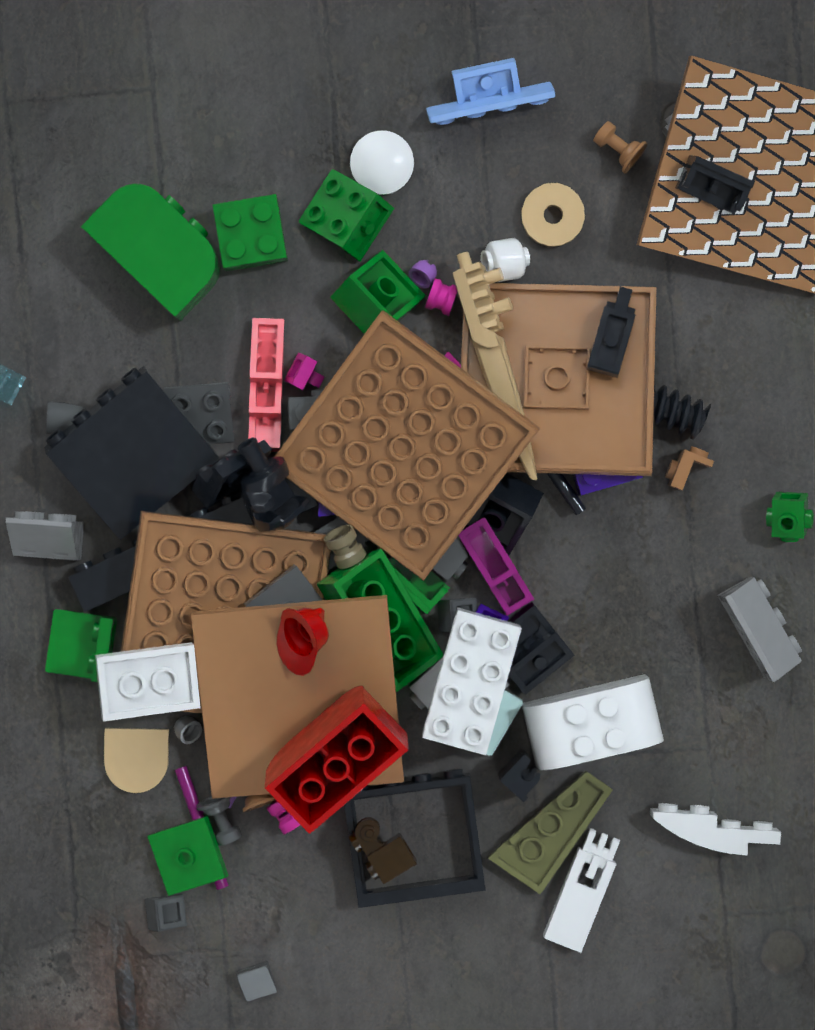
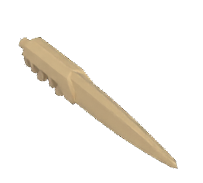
(483, 321)

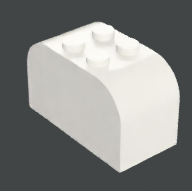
(592, 723)

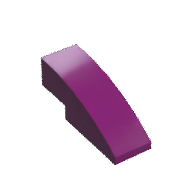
(495, 566)

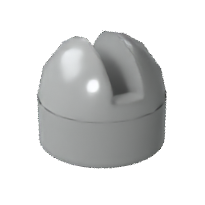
(187, 729)

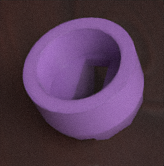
(423, 273)

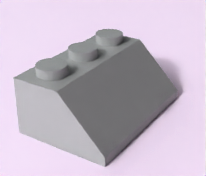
(761, 628)

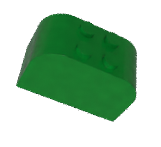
(157, 246)

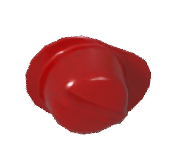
(300, 638)

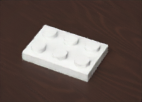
(147, 681)

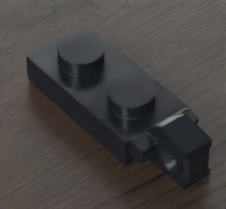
(612, 335)

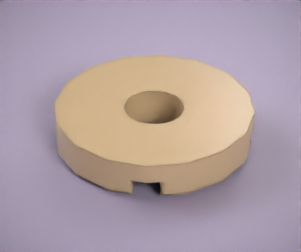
(558, 196)

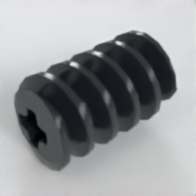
(679, 411)

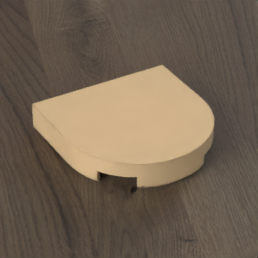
(136, 757)

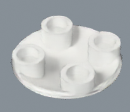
(382, 162)

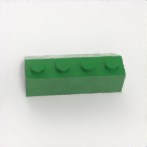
(411, 640)

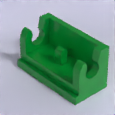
(423, 593)

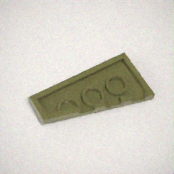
(548, 837)

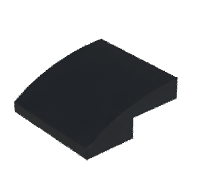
(538, 650)

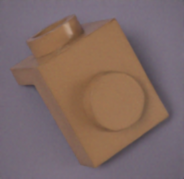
(680, 469)

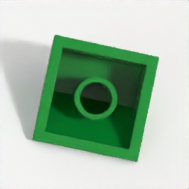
(375, 288)

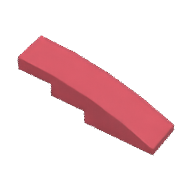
(266, 381)

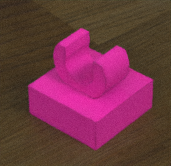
(302, 372)

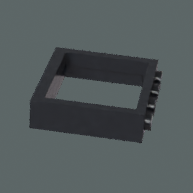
(424, 889)

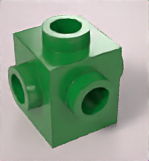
(789, 516)

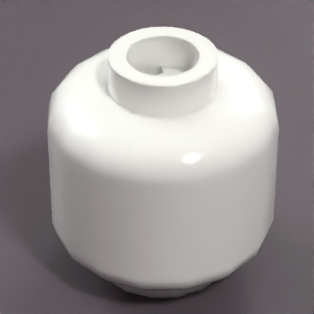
(507, 255)

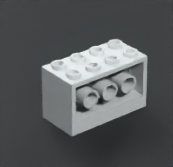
(471, 681)

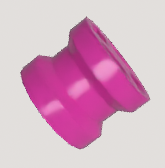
(441, 297)

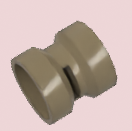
(345, 547)

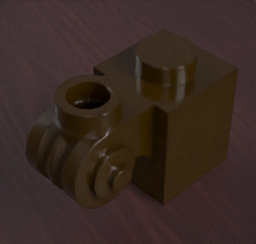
(385, 858)

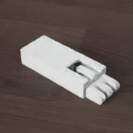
(577, 902)

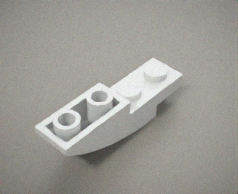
(701, 828)

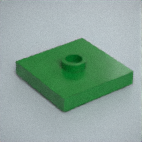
(188, 855)

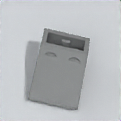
(45, 538)

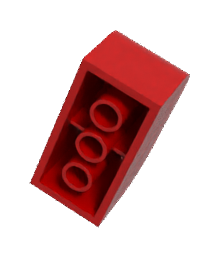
(334, 758)

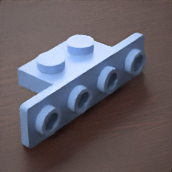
(487, 89)

